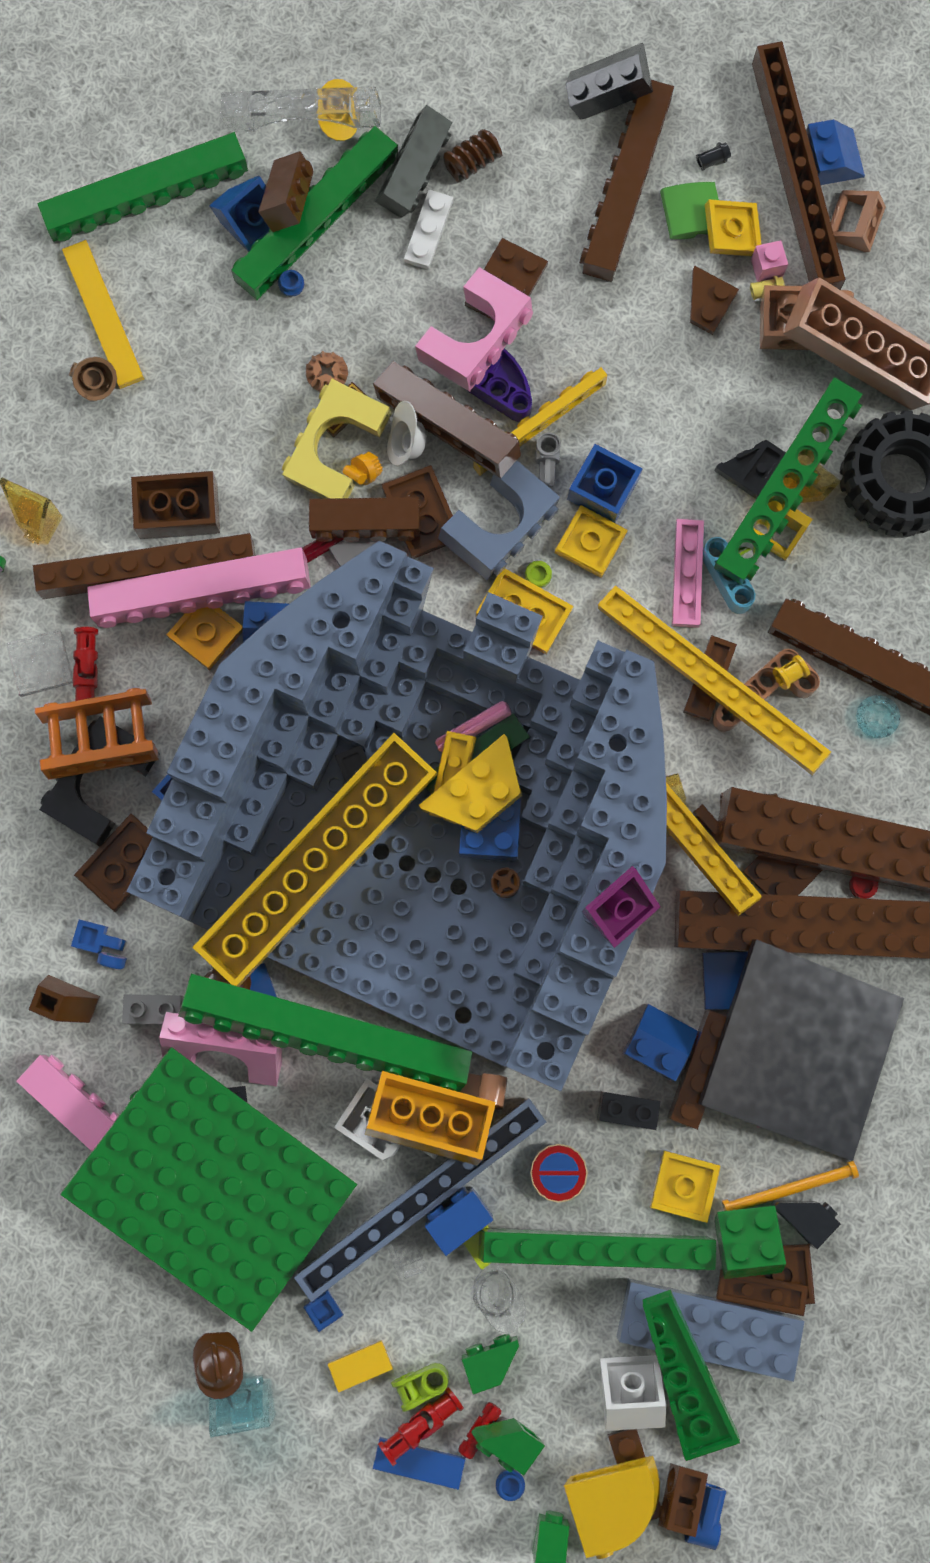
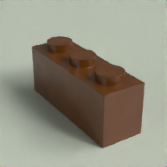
(286, 191)

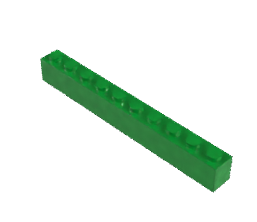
(323, 1033)

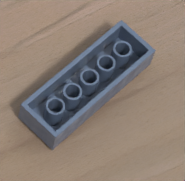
(723, 1330)

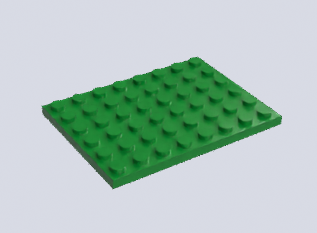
(209, 1189)

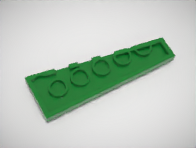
(694, 1399)

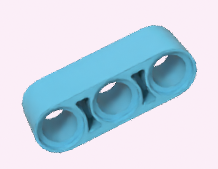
(727, 588)

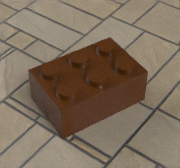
(175, 505)

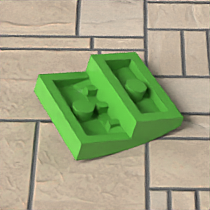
(686, 208)

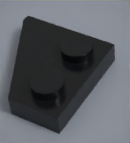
(752, 467)

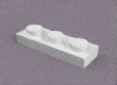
(428, 229)

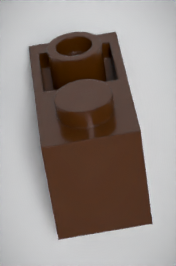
(63, 1001)

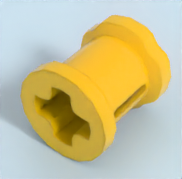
(791, 672)

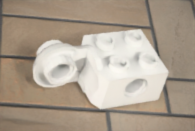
(355, 1120)

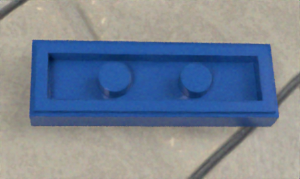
(424, 1465)

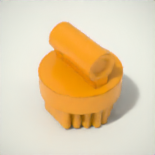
(363, 468)

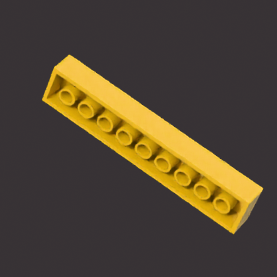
(315, 860)

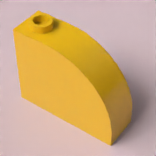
(613, 1504)

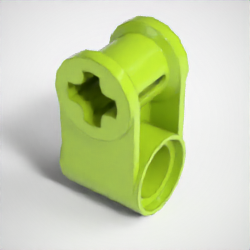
(416, 1388)

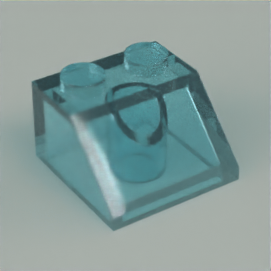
(245, 1410)

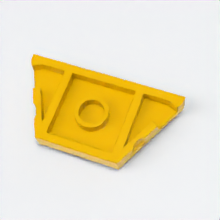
(478, 790)

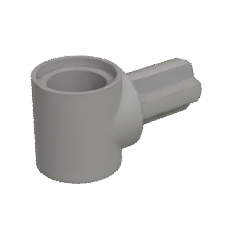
(548, 460)

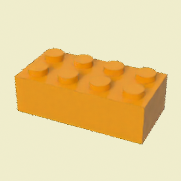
(430, 1118)

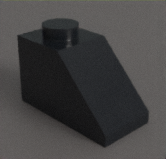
(809, 1219)

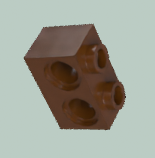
(683, 1500)

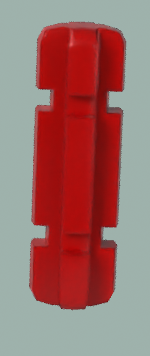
(491, 1412)

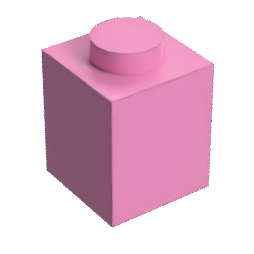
(769, 261)

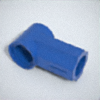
(709, 1526)

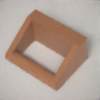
(868, 222)

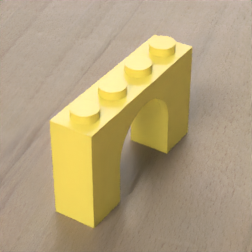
(336, 406)

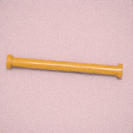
(849, 1170)

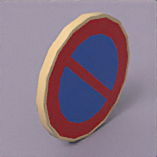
(558, 1173)

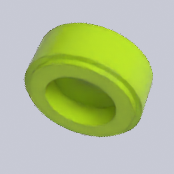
(538, 573)

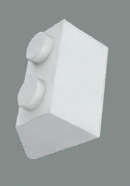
(632, 1393)

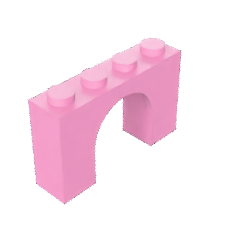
(469, 361)
(259, 1055)

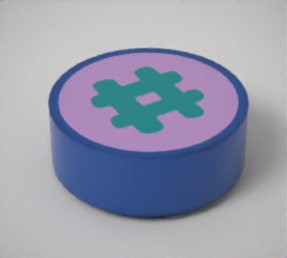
(111, 960)

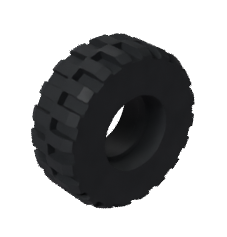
(865, 485)

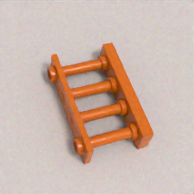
(113, 754)

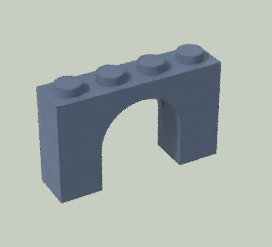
(489, 551)

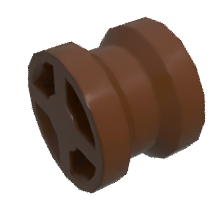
(507, 878)

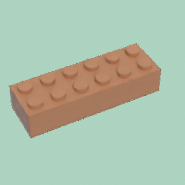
(861, 343)

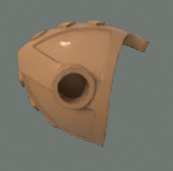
(93, 378)

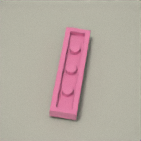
(687, 573)

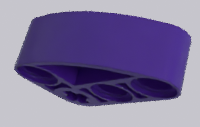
(509, 378)

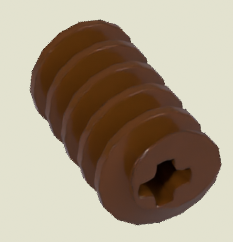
(472, 153)

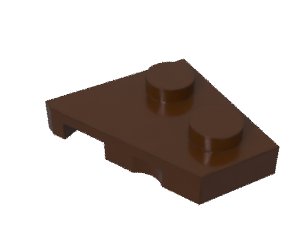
(709, 300)

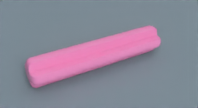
(480, 722)

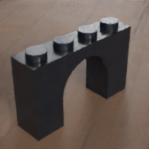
(65, 799)

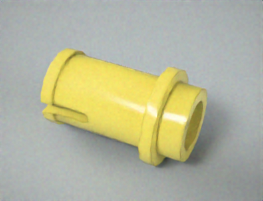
(757, 288)

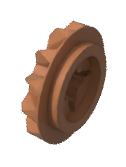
(314, 370)

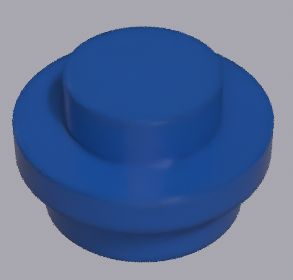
(291, 283)
(510, 1485)

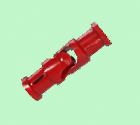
(84, 663)
(410, 1433)

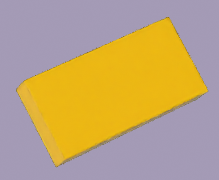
(360, 1366)

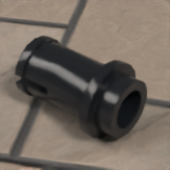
(713, 156)

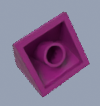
(622, 907)

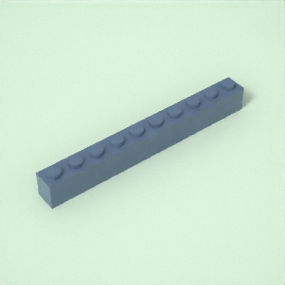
(415, 1203)

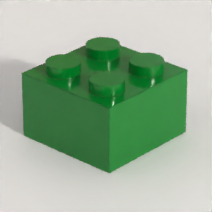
(749, 1242)

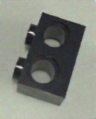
(628, 1110)

